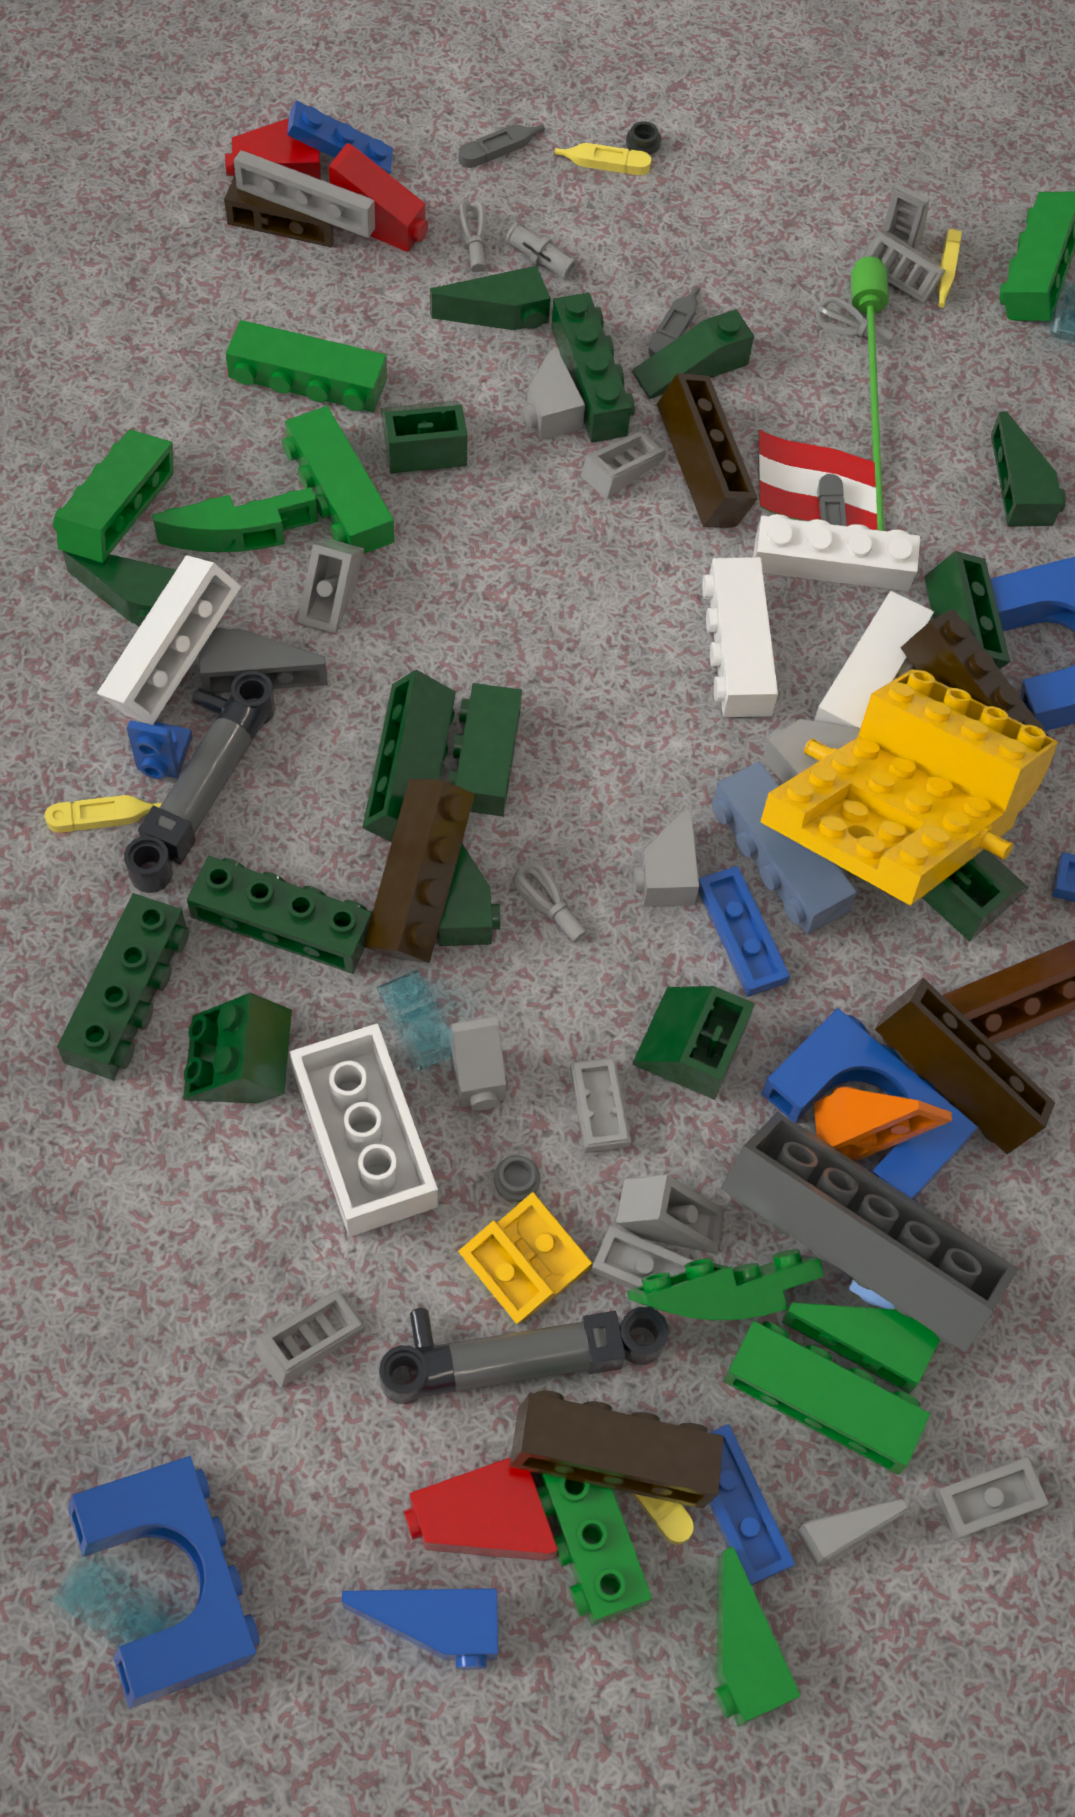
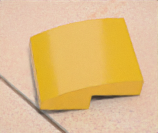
(526, 1258)

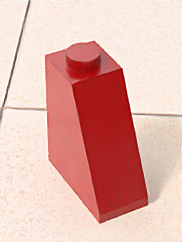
(276, 146)
(397, 210)
(483, 1514)

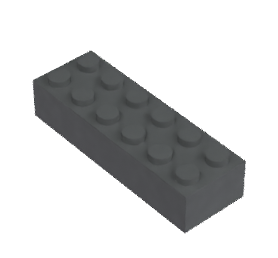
(869, 1230)

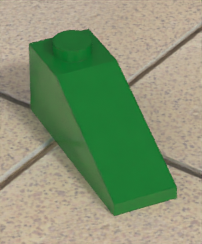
(872, 1338)
(748, 1657)

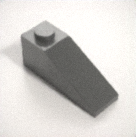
(237, 651)

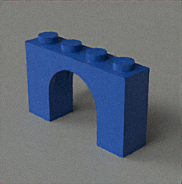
(1035, 597)
(846, 1053)
(171, 1506)

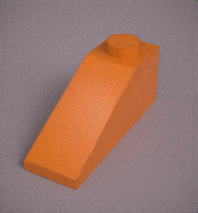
(869, 1122)

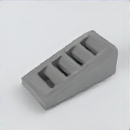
(902, 223)
(878, 248)
(607, 479)
(287, 1371)
(838, 1533)

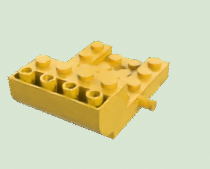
(916, 787)

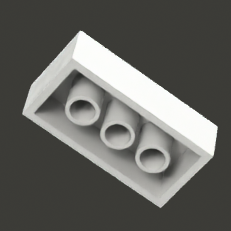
(364, 1130)

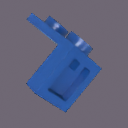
(159, 748)

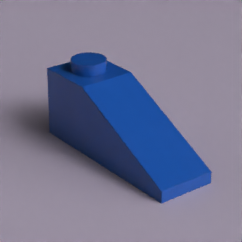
(441, 1621)

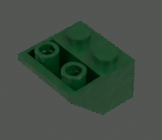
(425, 436)
(976, 894)
(694, 1037)
(238, 1052)

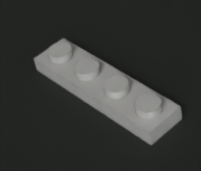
(305, 194)

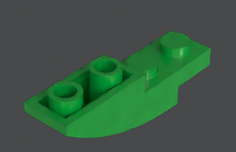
(224, 528)
(726, 1292)

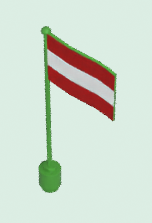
(793, 469)

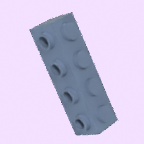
(807, 883)

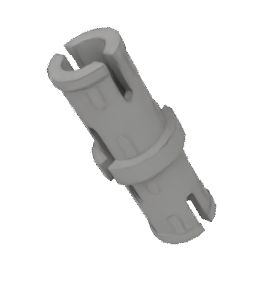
(541, 250)

